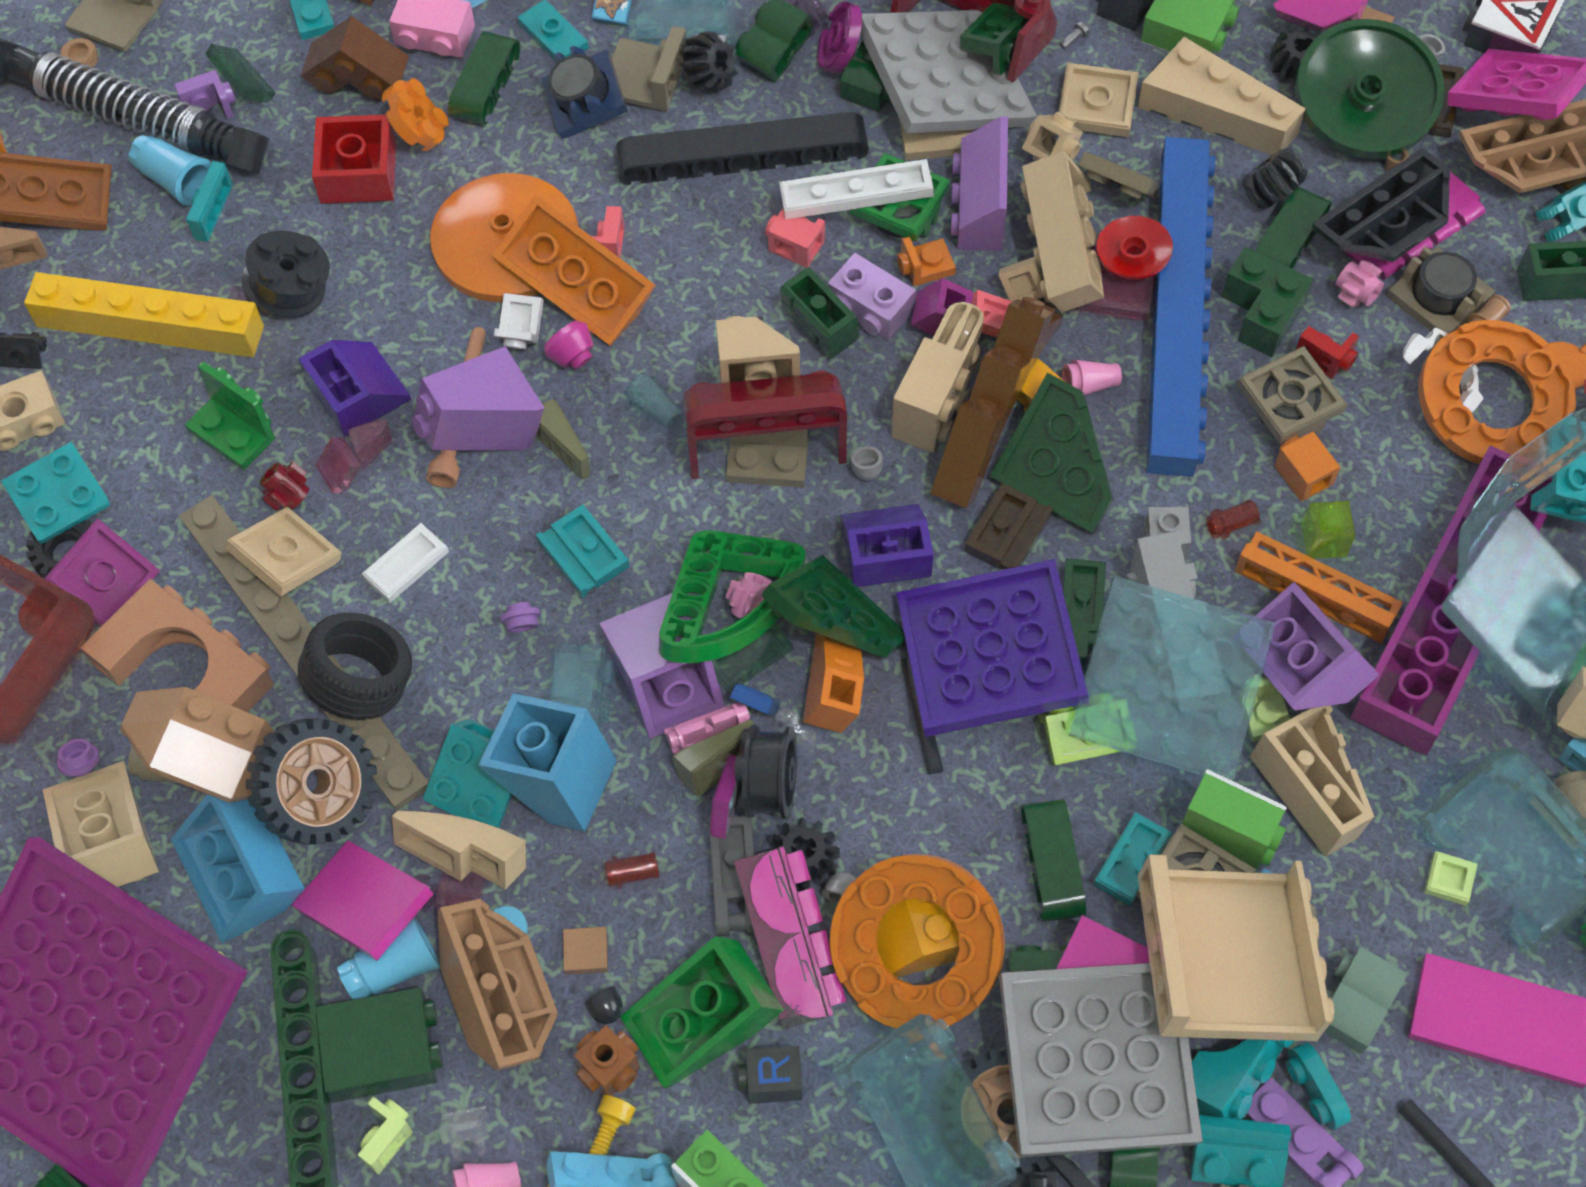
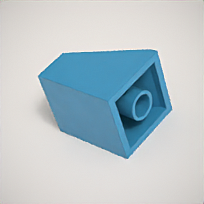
(550, 759)

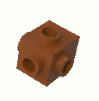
(610, 1075)

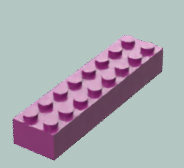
(1427, 651)

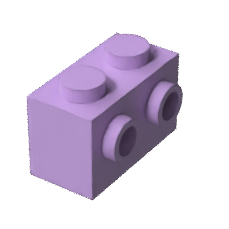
(873, 296)

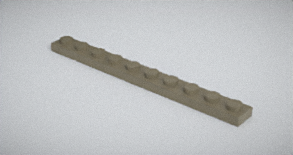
(287, 631)

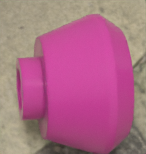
(570, 345)

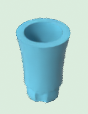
(169, 166)
(403, 960)

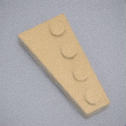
(1220, 99)
(1063, 231)

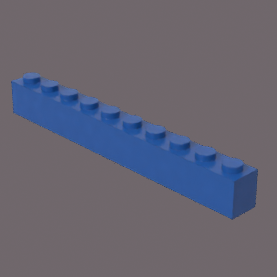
(1180, 311)

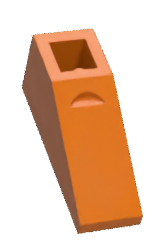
(834, 685)

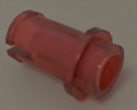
(1232, 519)
(631, 869)

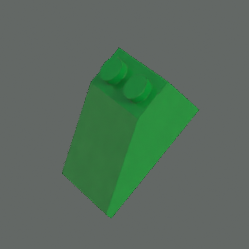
(701, 1011)

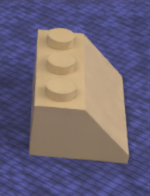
(754, 351)

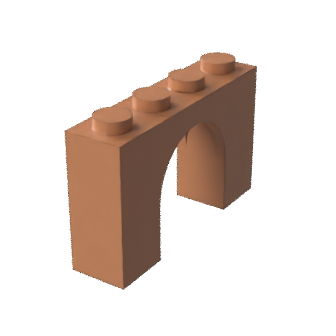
(158, 619)

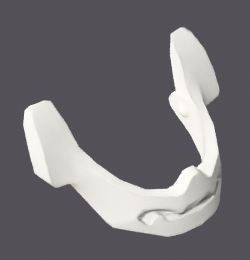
(1469, 382)

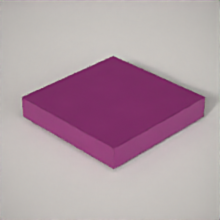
(102, 571)

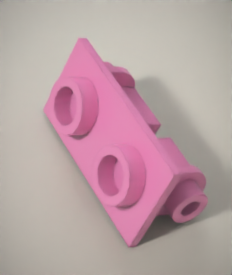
(705, 726)

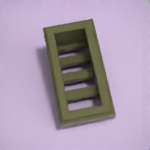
(561, 439)
(703, 762)

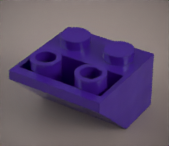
(352, 382)
(887, 545)

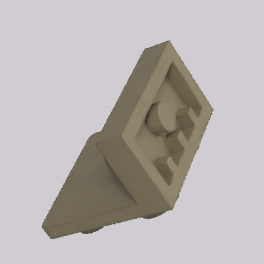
(112, 21)
(650, 71)
(769, 459)

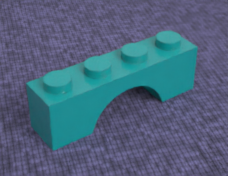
(1231, 1077)

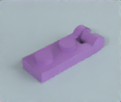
(1308, 1139)

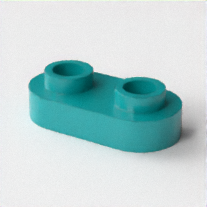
(1326, 1101)

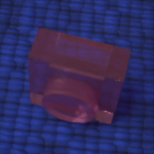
(338, 465)

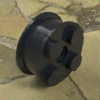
(285, 273)
(767, 772)

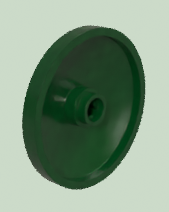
(1369, 88)

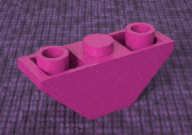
(1319, 13)

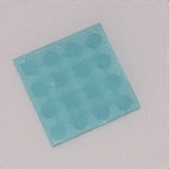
(1172, 679)

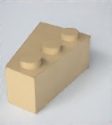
(1314, 778)

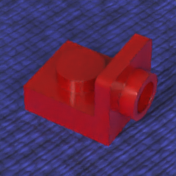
(1327, 353)

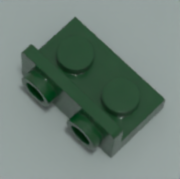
(994, 35)

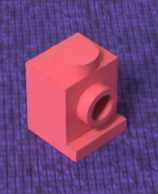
(795, 238)

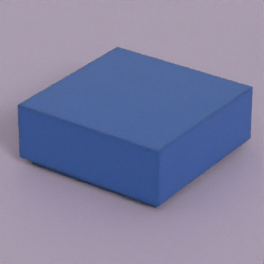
(755, 699)

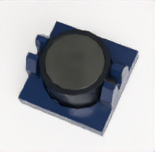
(581, 90)

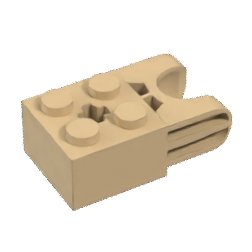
(936, 378)

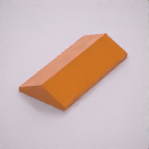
(574, 270)

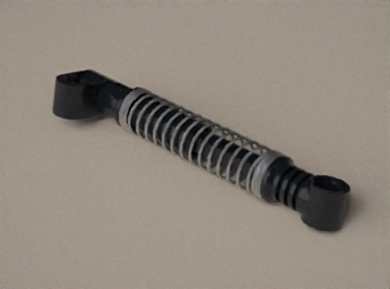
(196, 130)

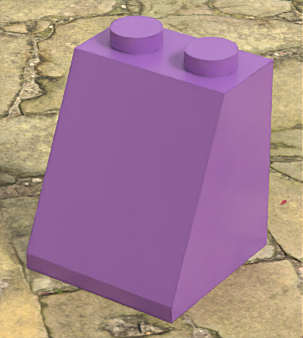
(478, 406)
(660, 689)

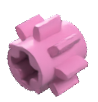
(1359, 283)
(746, 593)

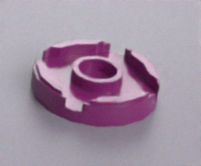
(840, 41)

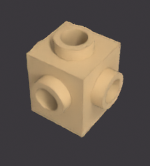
(1043, 132)

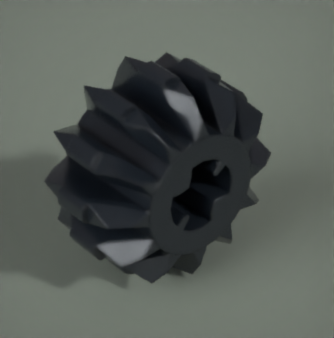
(1289, 51)
(708, 62)
(1274, 178)
(810, 840)

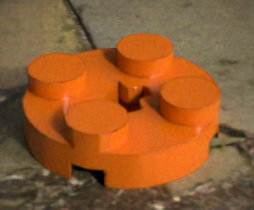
(414, 114)

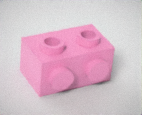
(433, 25)

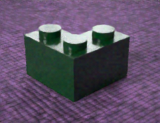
(1271, 295)

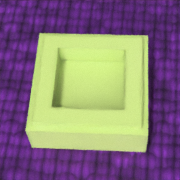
(1451, 878)

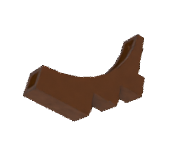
(982, 418)

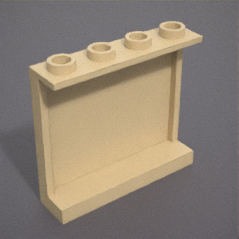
(1234, 953)

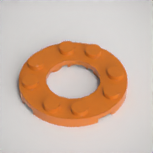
(1500, 342)
(856, 948)

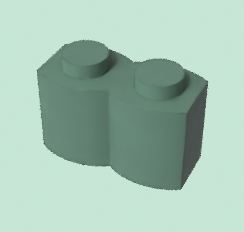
(1362, 997)

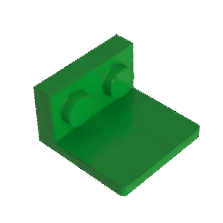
(232, 419)

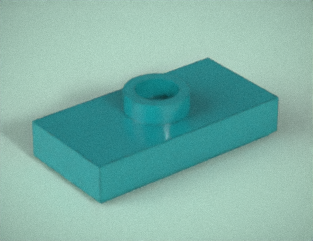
(551, 29)
(209, 201)
(1127, 858)

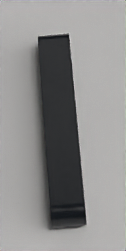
(741, 147)

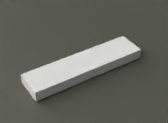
(856, 189)

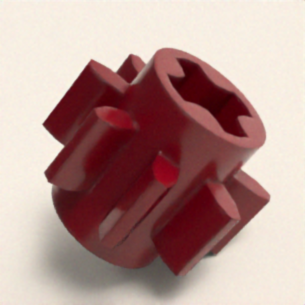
(284, 485)

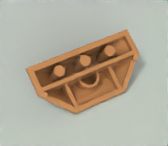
(1531, 151)
(195, 740)
(494, 984)

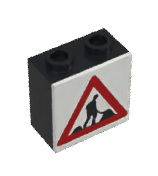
(1511, 24)

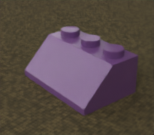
(981, 187)
(1310, 655)

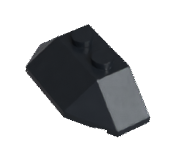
(1392, 210)

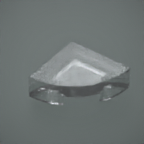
(786, 718)

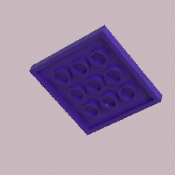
(991, 648)

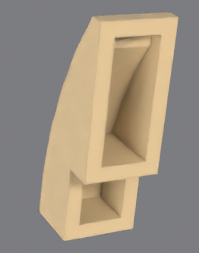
(460, 846)

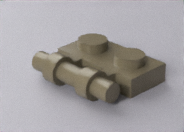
(1131, 182)

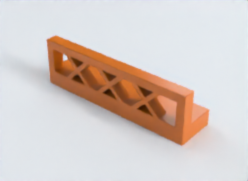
(1334, 601)

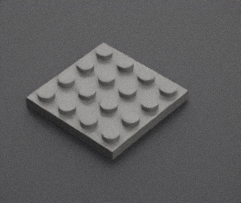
(933, 79)
(1094, 1063)

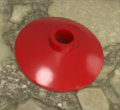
(1134, 236)

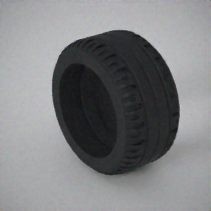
(341, 692)

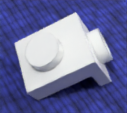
(519, 320)

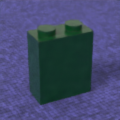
(378, 1044)

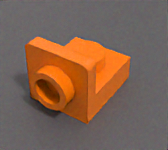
(925, 261)

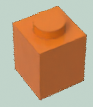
(1306, 465)

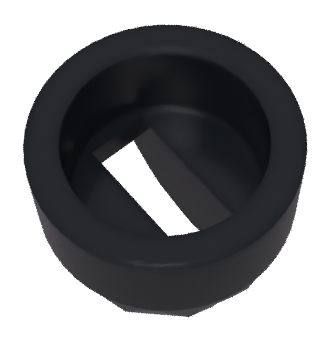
(605, 1005)

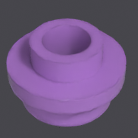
(520, 617)
(77, 758)

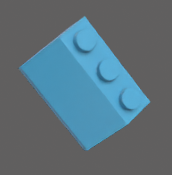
(235, 866)

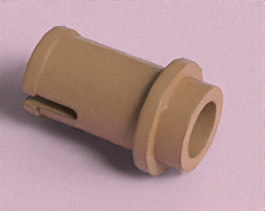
(1494, 309)

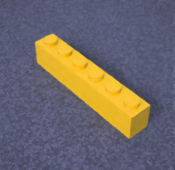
(144, 314)

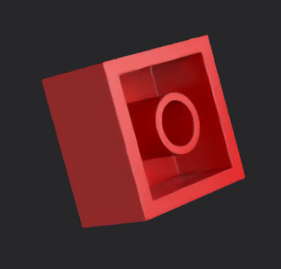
(354, 159)

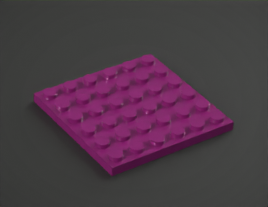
(99, 1017)

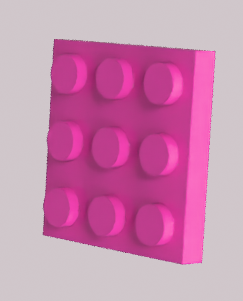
(1520, 84)

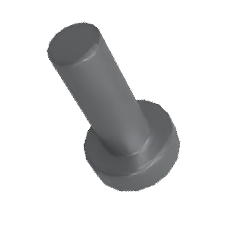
(1081, 30)

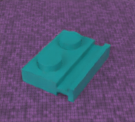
(582, 550)
(1241, 1152)

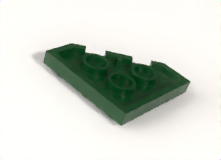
(1058, 456)
(833, 606)

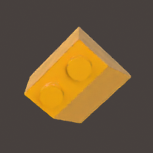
(916, 937)

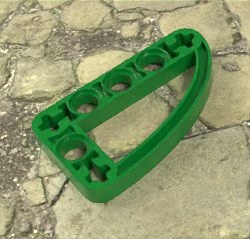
(771, 558)

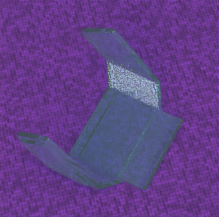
(1514, 582)

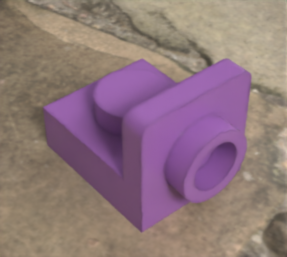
(206, 92)

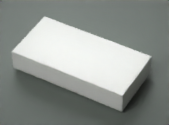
(405, 562)

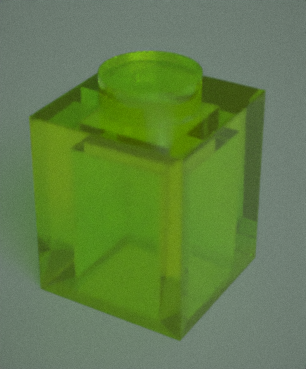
(1328, 529)

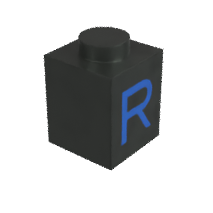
(771, 1075)

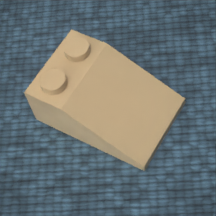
(102, 825)

